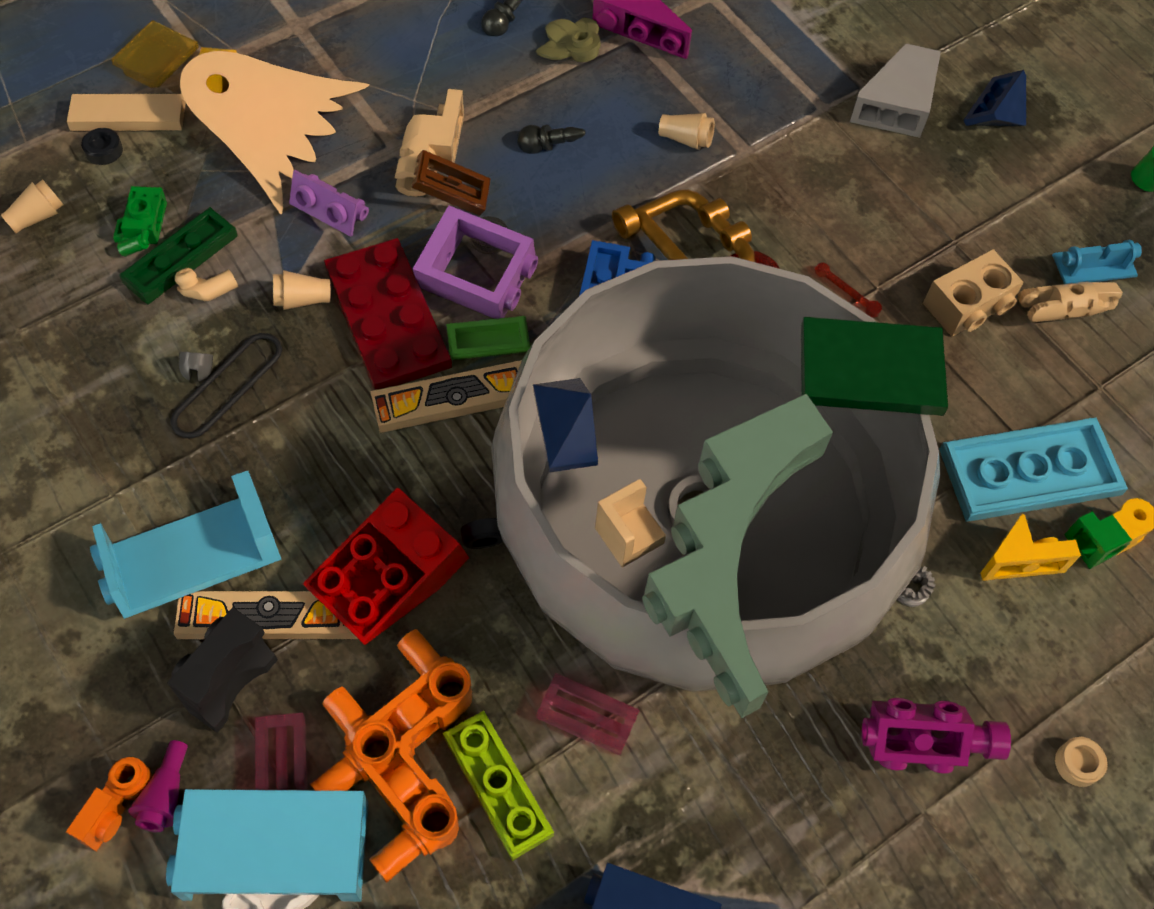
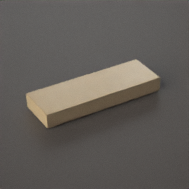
(126, 112)

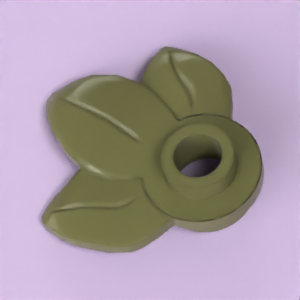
(571, 39)

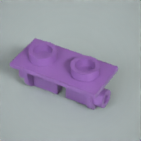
(326, 203)

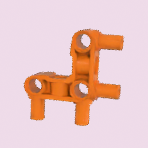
(396, 775)

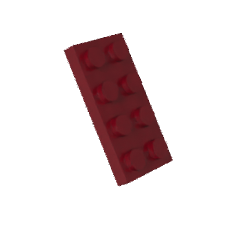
(387, 314)

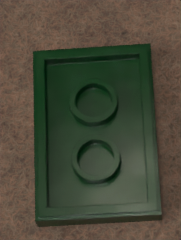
(873, 366)

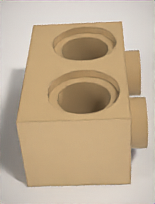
(973, 293)

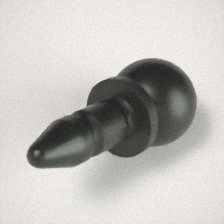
(496, 21)
(535, 139)

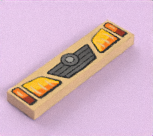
(443, 397)
(277, 612)

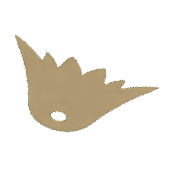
(263, 112)

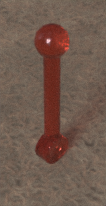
(872, 308)

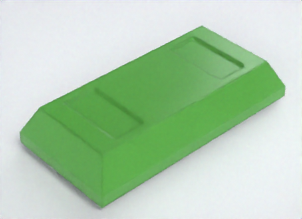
(488, 338)

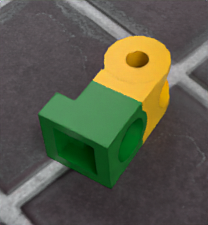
(1108, 537)

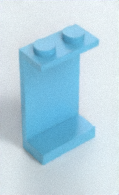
(185, 553)
(269, 843)

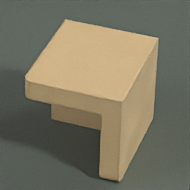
(628, 524)

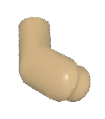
(204, 289)

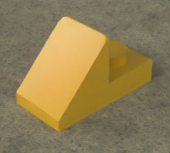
(1022, 558)

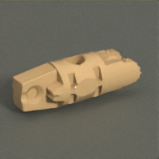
(1069, 300)

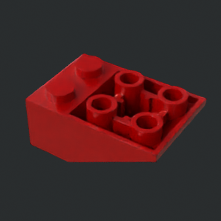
(386, 567)

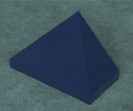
(1000, 102)
(566, 424)

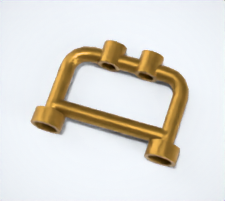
(711, 214)

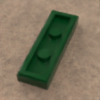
(184, 249)

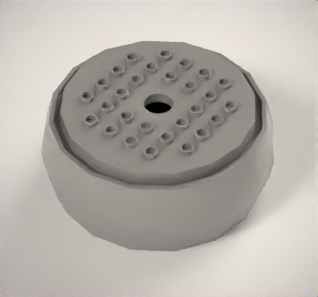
(667, 365)

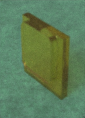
(154, 54)

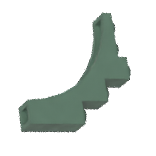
(702, 587)

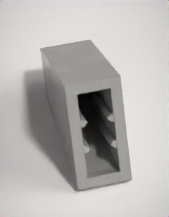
(900, 92)

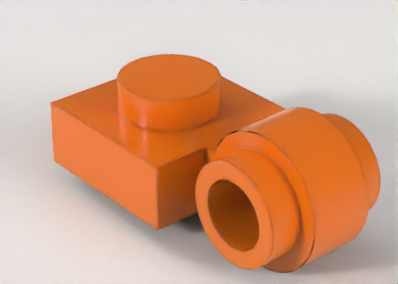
(103, 810)

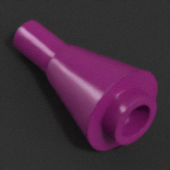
(158, 799)

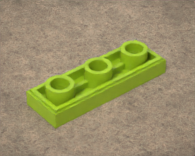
(510, 808)

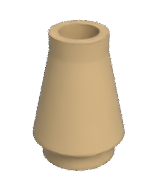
(688, 129)
(32, 206)
(299, 290)

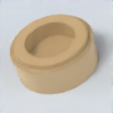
(1081, 761)

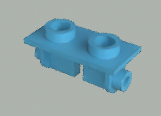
(1098, 262)

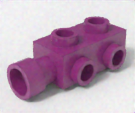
(930, 735)

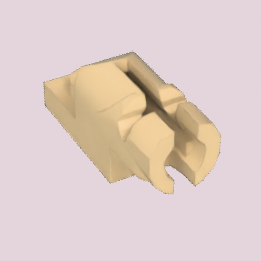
(430, 133)

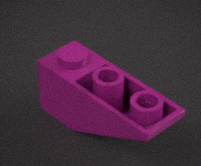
(645, 22)

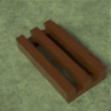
(451, 188)

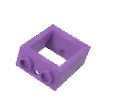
(443, 244)

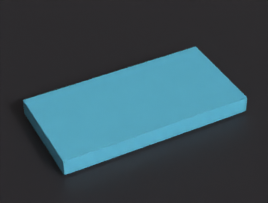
(1032, 469)

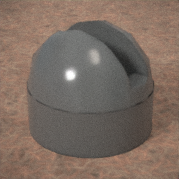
(195, 361)

